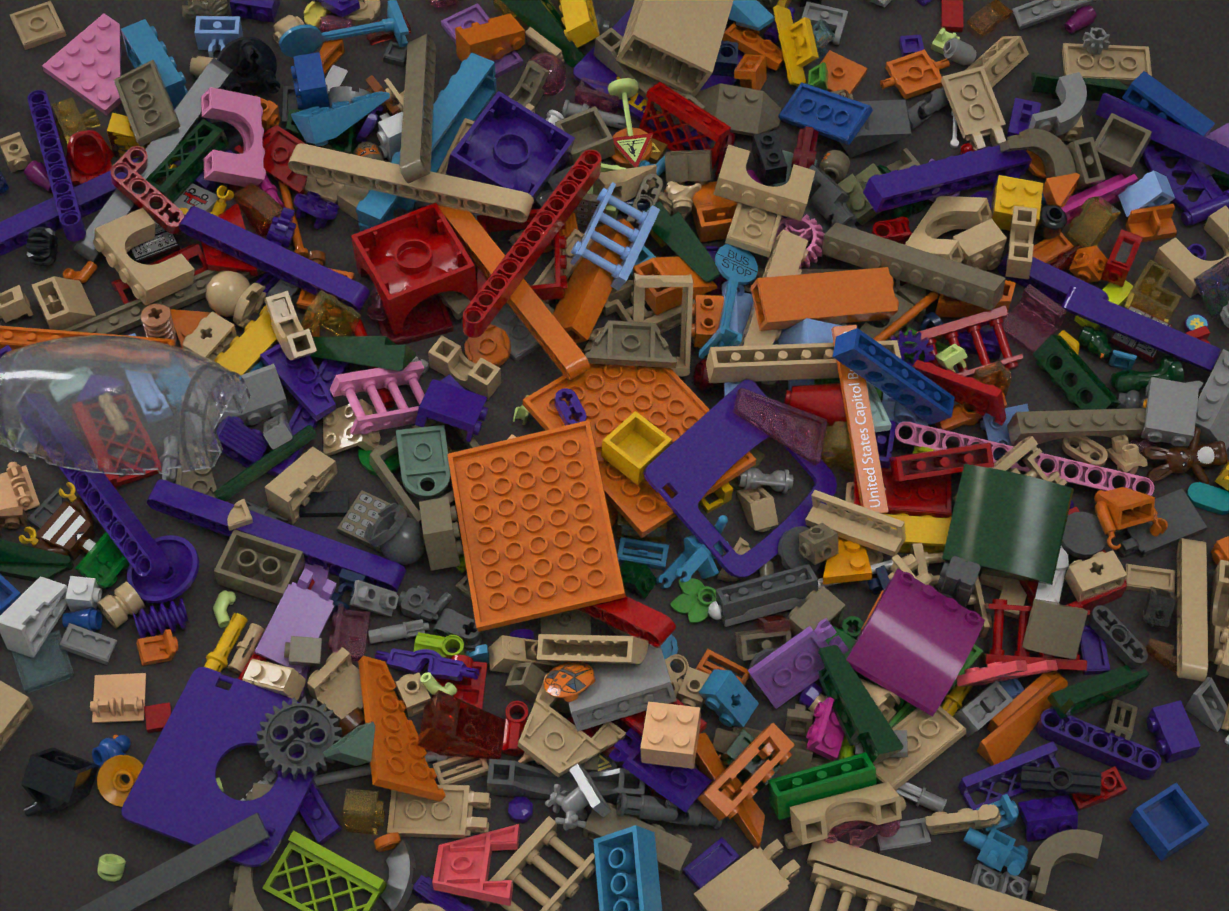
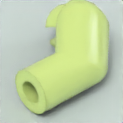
(433, 686)

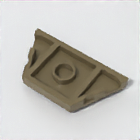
(631, 345)

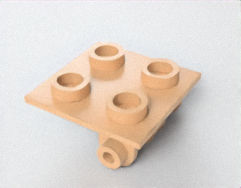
(17, 488)
(118, 698)

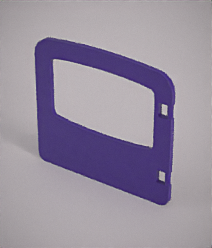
(702, 457)

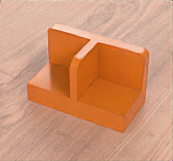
(751, 71)
(1152, 222)

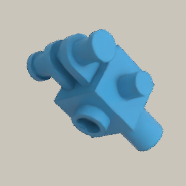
(998, 850)

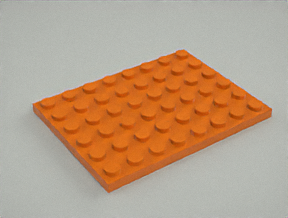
(609, 398)
(535, 526)

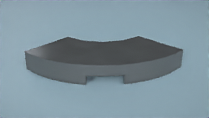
(399, 886)

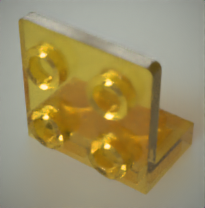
(331, 315)

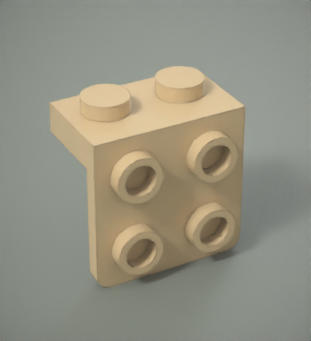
(337, 430)
(337, 684)

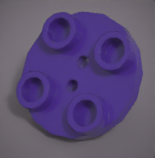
(315, 206)

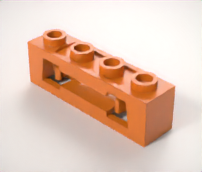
(776, 744)

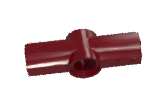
(805, 153)

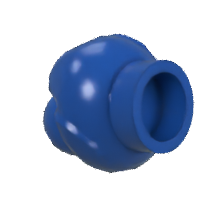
(109, 748)

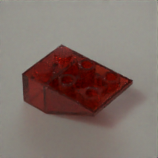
(460, 729)

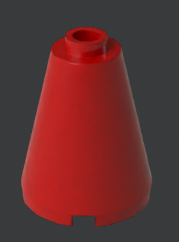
(818, 399)

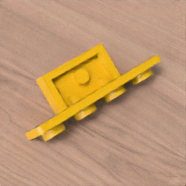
(796, 43)

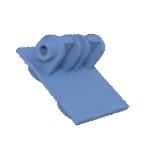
(999, 433)

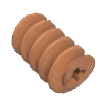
(158, 322)

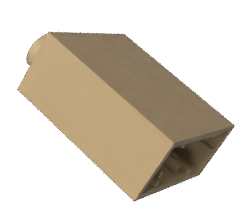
(675, 40)

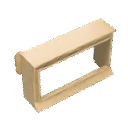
(656, 281)

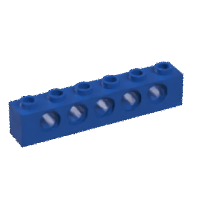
(893, 376)

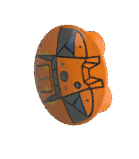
(569, 680)

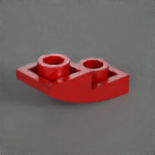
(1111, 786)

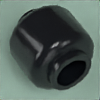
(1051, 221)

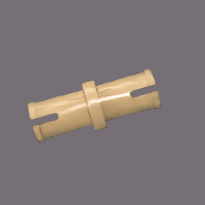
(238, 662)

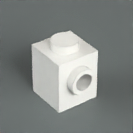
(82, 593)

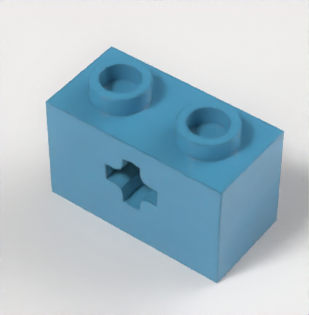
(728, 698)

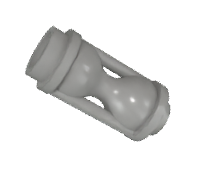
(754, 478)

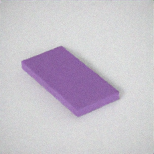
(476, 14)

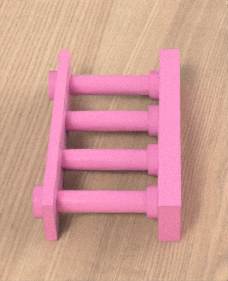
(378, 378)

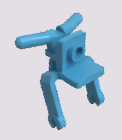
(692, 558)

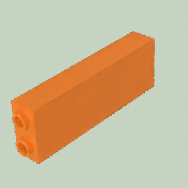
(589, 288)
(824, 297)

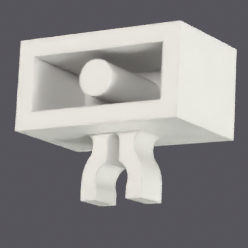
(390, 134)

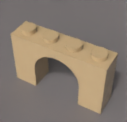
(784, 200)
(946, 215)
(1184, 264)
(146, 281)

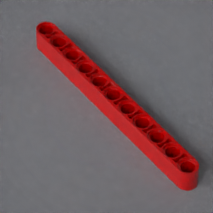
(531, 244)

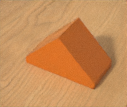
(1060, 189)

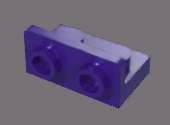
(989, 339)

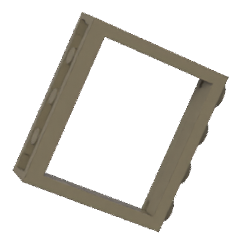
(382, 452)

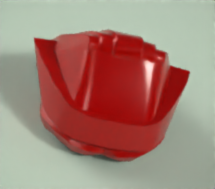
(88, 156)

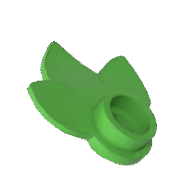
(692, 601)

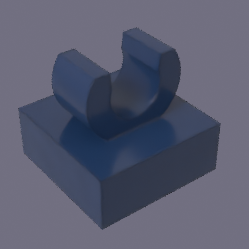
(347, 579)
(878, 584)

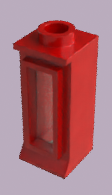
(1121, 258)

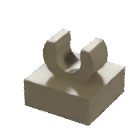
(798, 720)

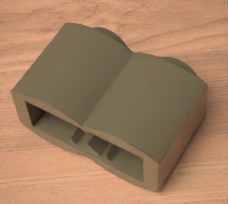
(688, 166)

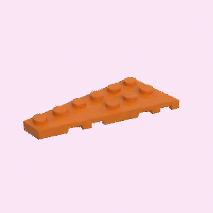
(396, 757)

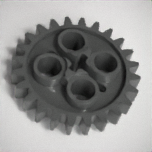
(298, 737)

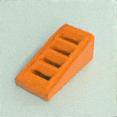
(331, 52)

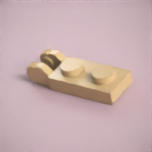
(964, 819)

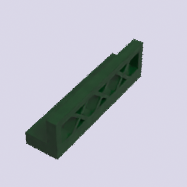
(191, 164)
(1096, 690)

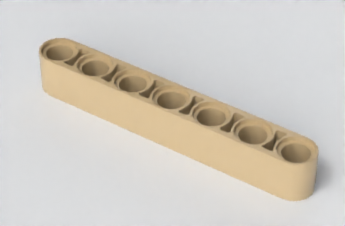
(1192, 610)

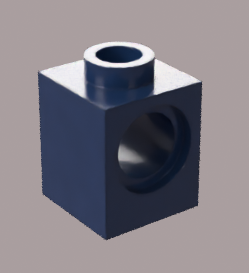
(726, 59)

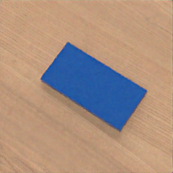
(826, 113)

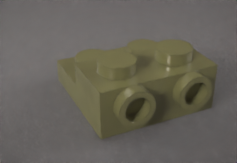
(858, 202)

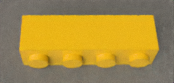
(579, 21)
(246, 349)
(926, 530)

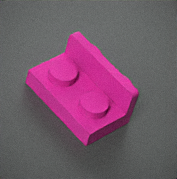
(826, 733)

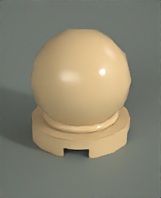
(233, 296)

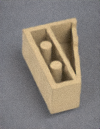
(292, 487)

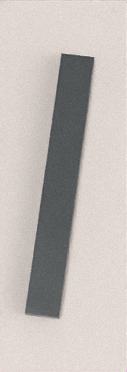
(182, 867)

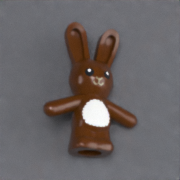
(1182, 459)

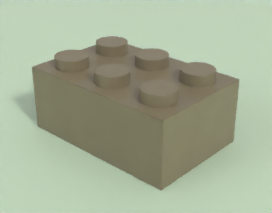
(258, 566)

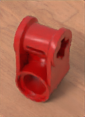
(893, 229)

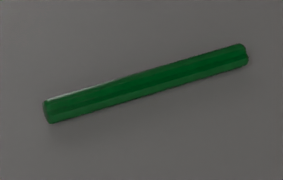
(265, 464)

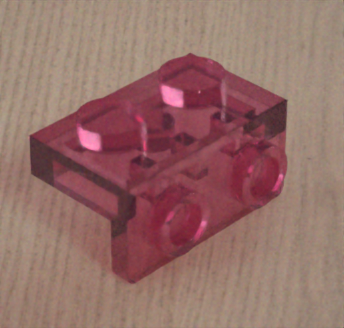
(596, 98)
(350, 631)

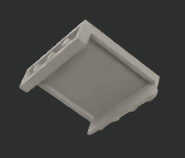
(623, 690)

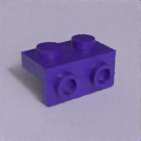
(1047, 816)

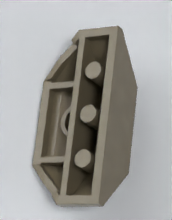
(741, 108)

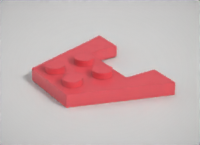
(1004, 671)
(465, 865)

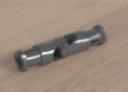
(932, 102)
(657, 809)

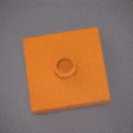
(843, 72)

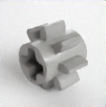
(1096, 40)

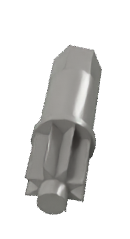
(398, 631)

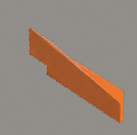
(1019, 718)
(750, 816)

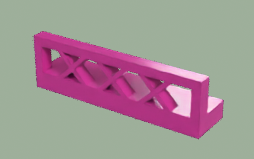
(1107, 190)

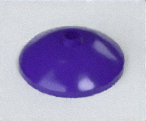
(182, 569)

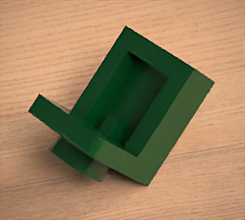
(637, 577)

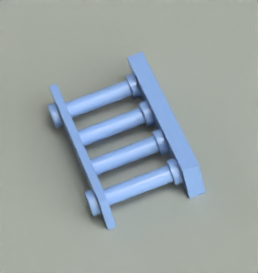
(636, 237)

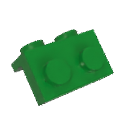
(103, 562)

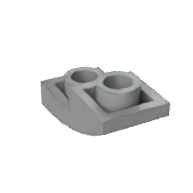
(999, 882)

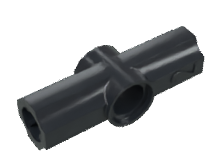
(1078, 781)

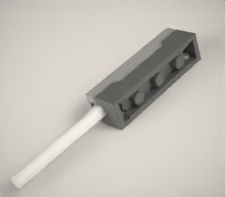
(768, 594)

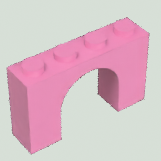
(245, 115)

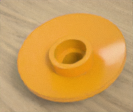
(110, 778)

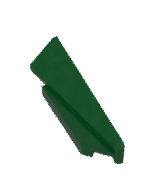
(547, 21)
(684, 243)
(30, 562)
(855, 708)

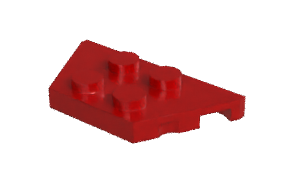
(278, 151)
(221, 261)

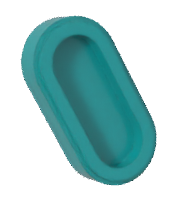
(1209, 498)

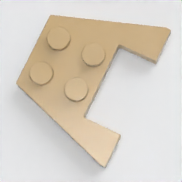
(555, 740)

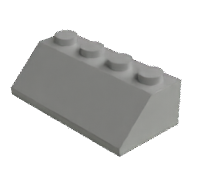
(266, 396)
(1213, 404)

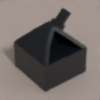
(57, 780)

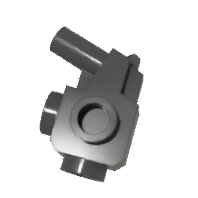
(418, 605)

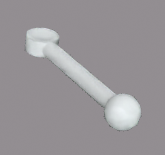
(954, 142)

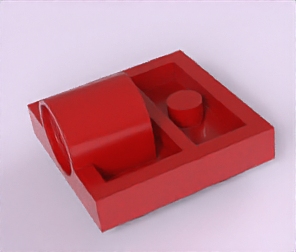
(468, 689)

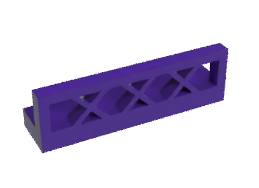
(1002, 771)

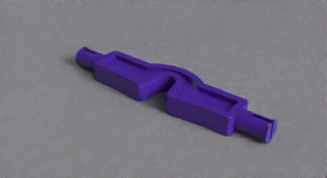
(438, 666)

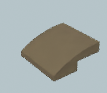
(1054, 629)

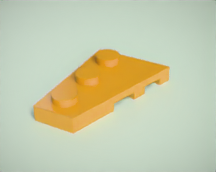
(848, 565)

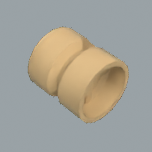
(118, 607)

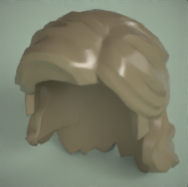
(204, 8)

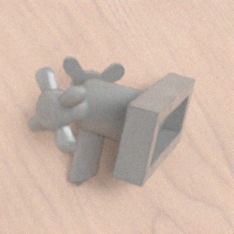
(575, 802)

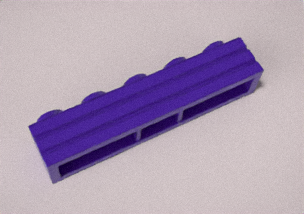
(424, 890)

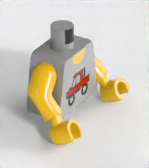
(203, 199)

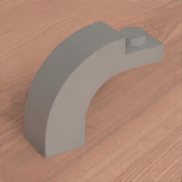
(1072, 94)

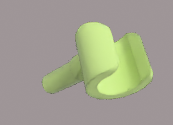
(521, 413)

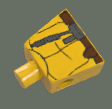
(121, 135)

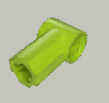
(439, 644)

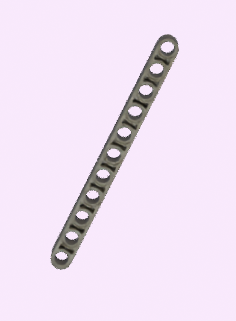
(418, 109)

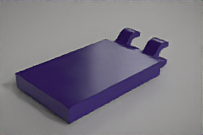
(676, 784)

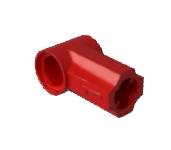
(514, 728)

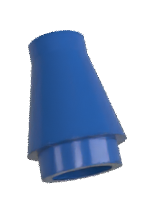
(86, 618)

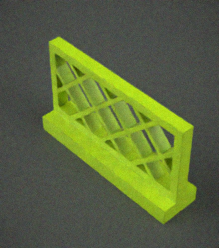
(330, 861)

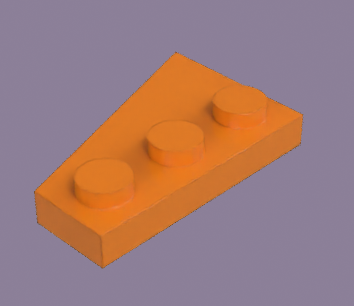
(753, 44)

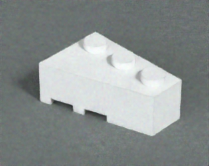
(33, 616)

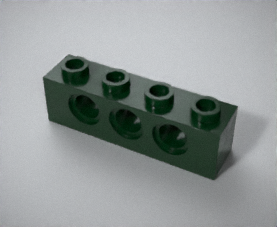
(1047, 358)

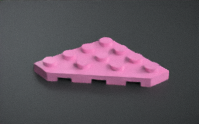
(91, 64)

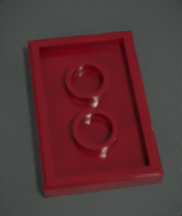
(423, 322)

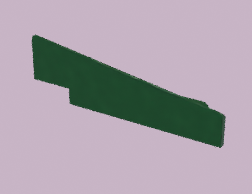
(1095, 86)
(364, 350)

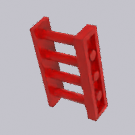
(973, 325)
(996, 654)

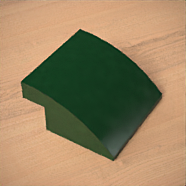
(1008, 524)

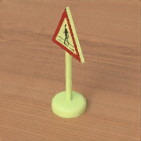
(630, 146)

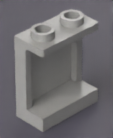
(1170, 412)

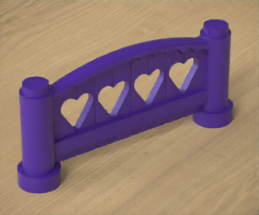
(1211, 198)

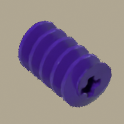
(161, 619)

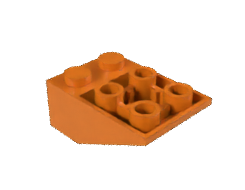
(712, 213)
(666, 298)

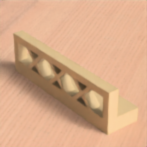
(1001, 58)
(855, 525)

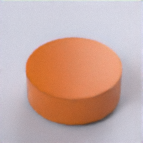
(387, 842)

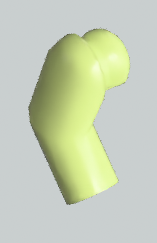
(220, 607)

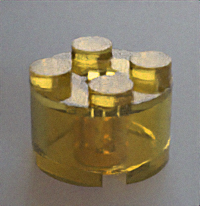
(837, 447)

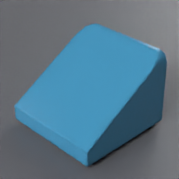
(1121, 360)

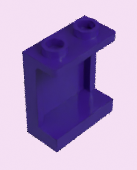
(453, 407)

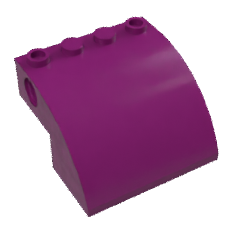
(915, 642)

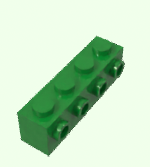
(820, 782)

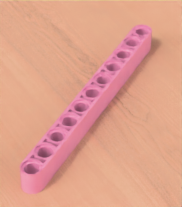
(1059, 463)

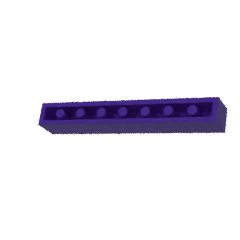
(943, 177)

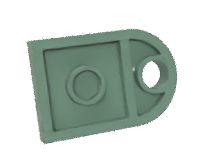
(423, 459)

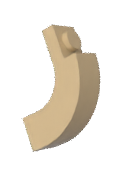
(287, 328)

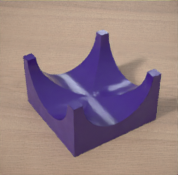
(510, 148)

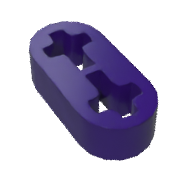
(574, 408)

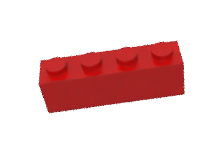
(940, 461)

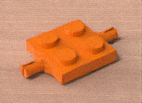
(914, 74)

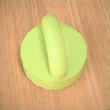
(112, 865)

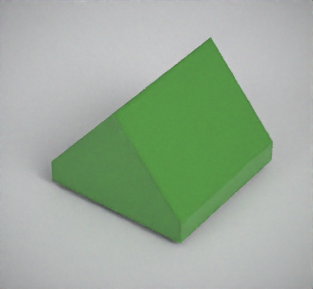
(819, 76)

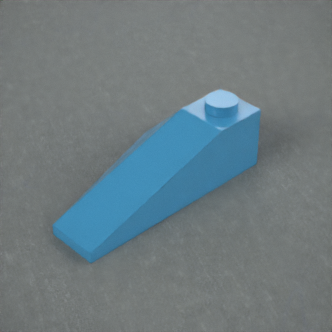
(750, 14)
(326, 123)

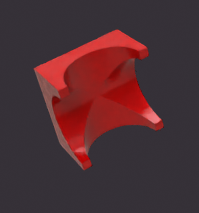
(413, 261)

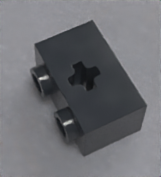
(769, 158)

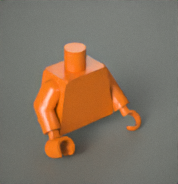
(1124, 509)

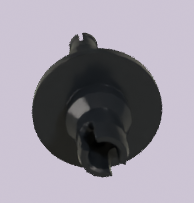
(252, 66)

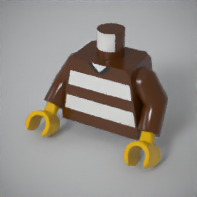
(67, 530)

